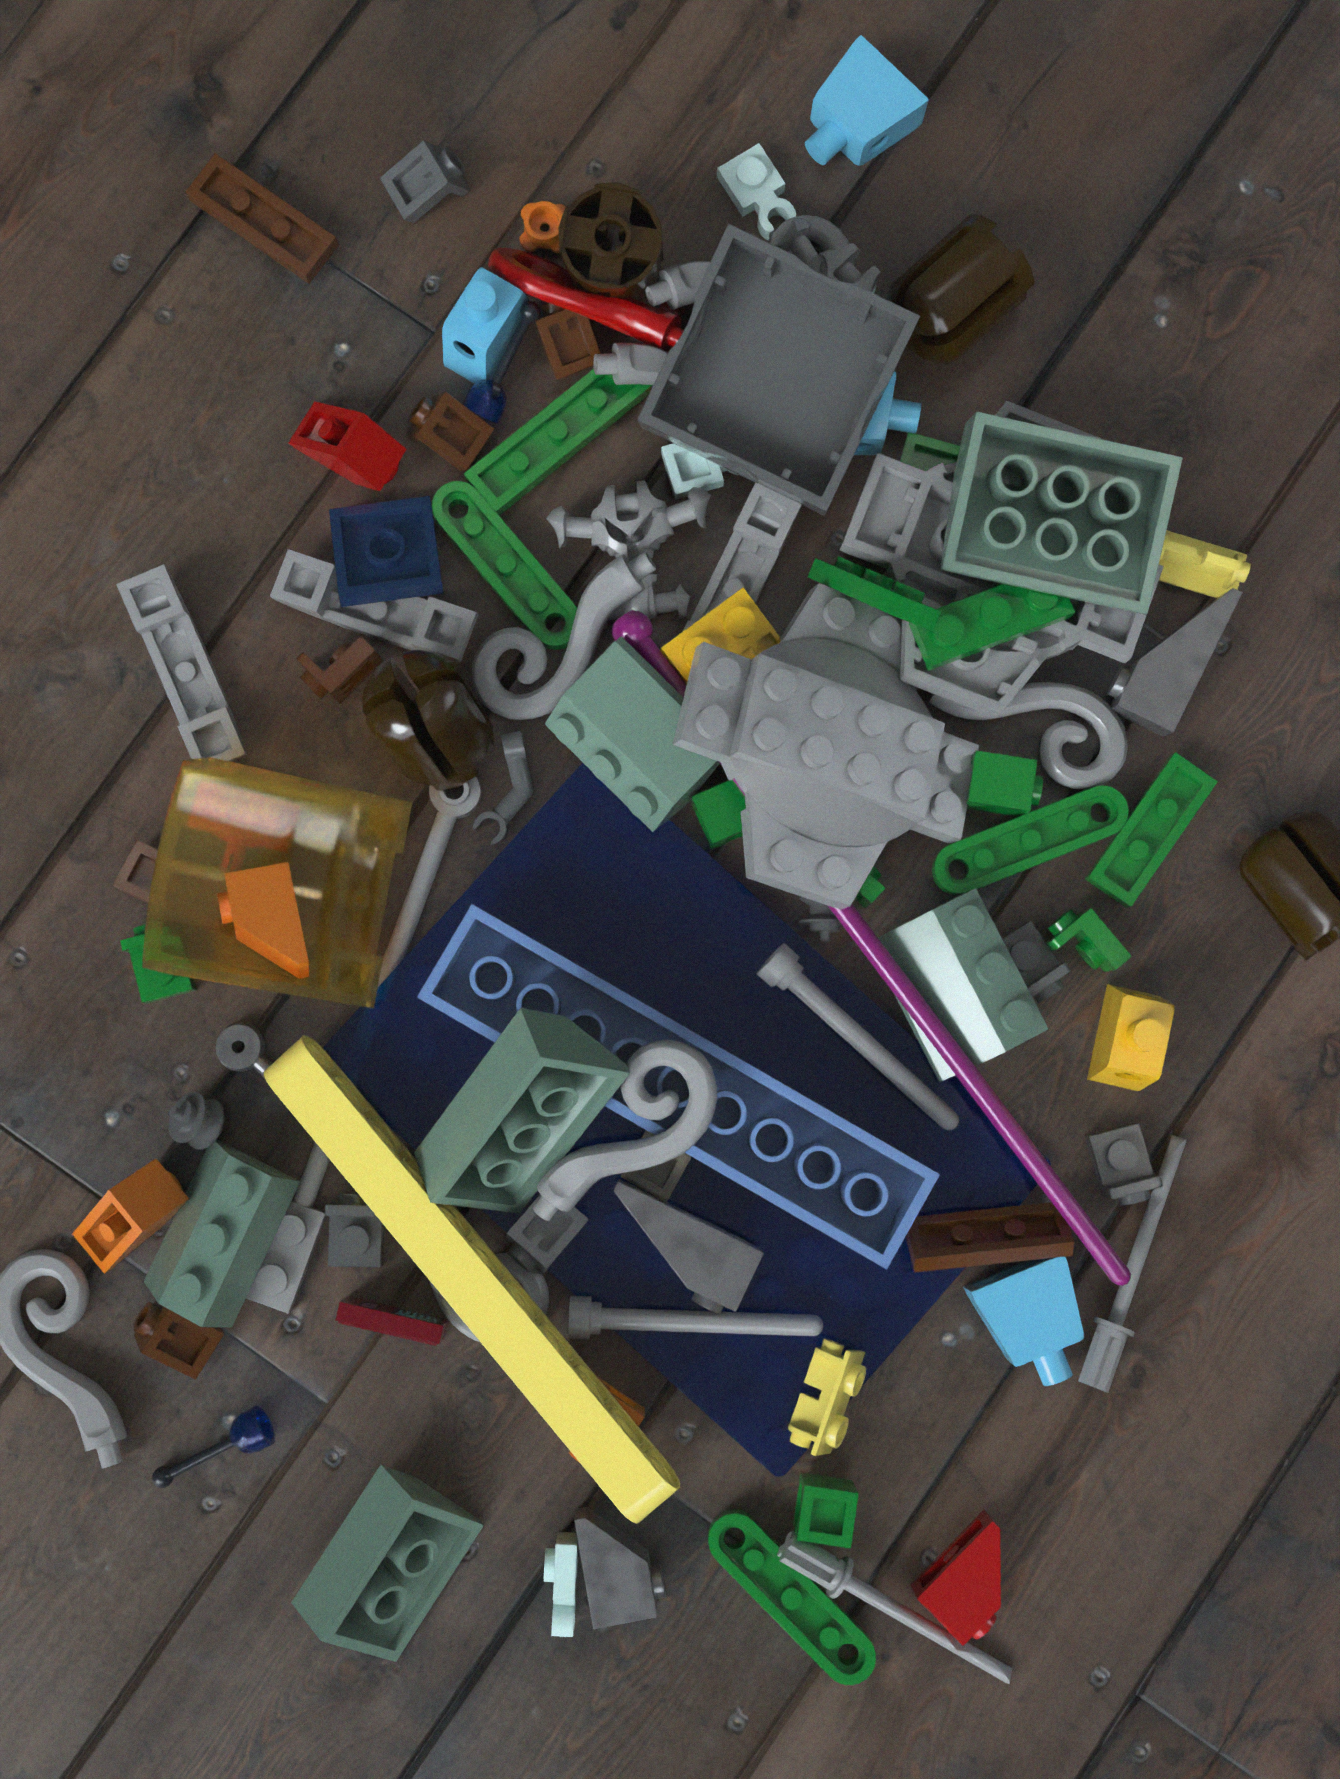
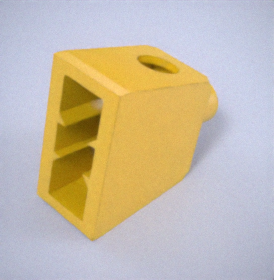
(1131, 1038)

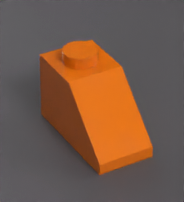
(266, 915)
(130, 1214)

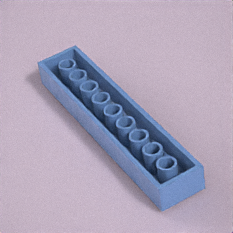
(760, 1127)

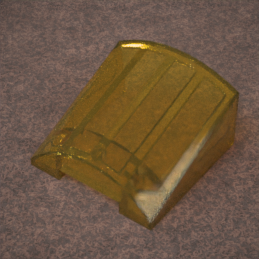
(248, 818)

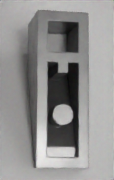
(1164, 678)
(701, 1254)

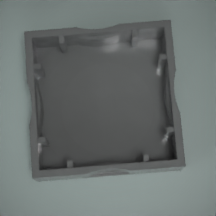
(777, 370)

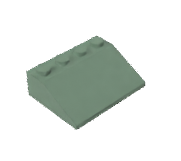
(1059, 512)

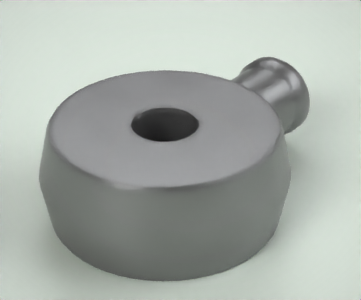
(252, 1054)

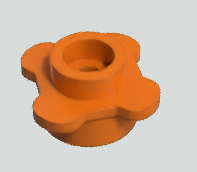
(534, 217)

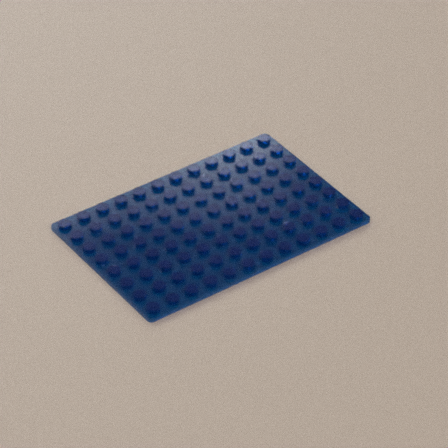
(688, 943)

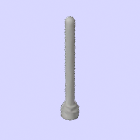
(785, 972)
(590, 1318)

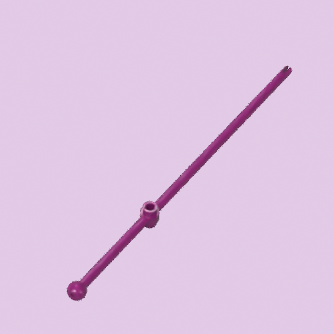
(637, 631)

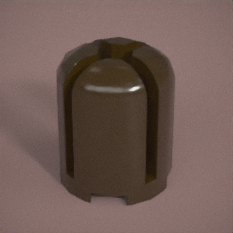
(589, 231)
(961, 290)
(440, 712)
(1298, 879)

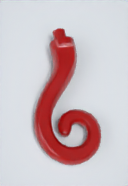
(553, 285)

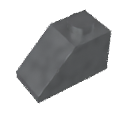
(616, 1573)

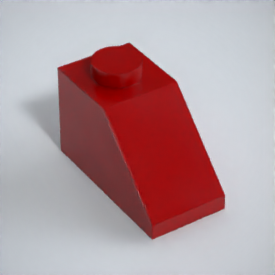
(349, 445)
(965, 1581)

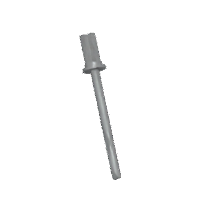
(1110, 1334)
(836, 1576)

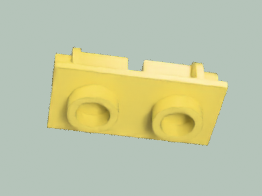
(1201, 565)
(824, 1418)

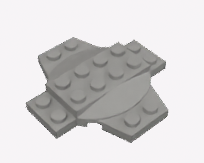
(903, 529)
(825, 747)

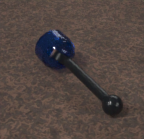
(488, 396)
(248, 1432)

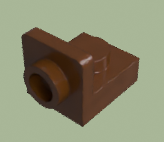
(566, 340)
(448, 429)
(347, 670)
(175, 1339)

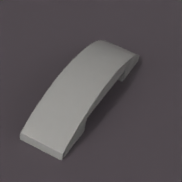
(751, 549)
(407, 623)
(182, 665)

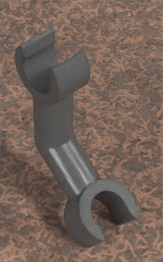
(521, 789)

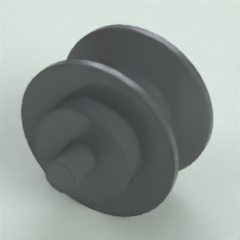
(820, 919)
(196, 1120)

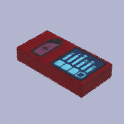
(392, 1320)

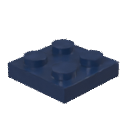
(385, 551)

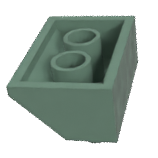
(623, 729)
(966, 980)
(220, 1236)
(386, 1565)

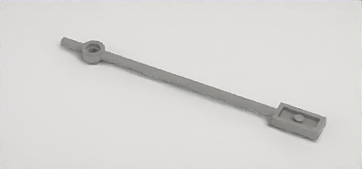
(299, 1231)

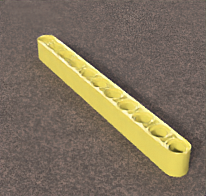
(473, 1281)

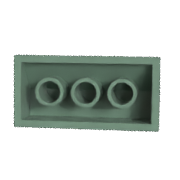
(518, 1113)

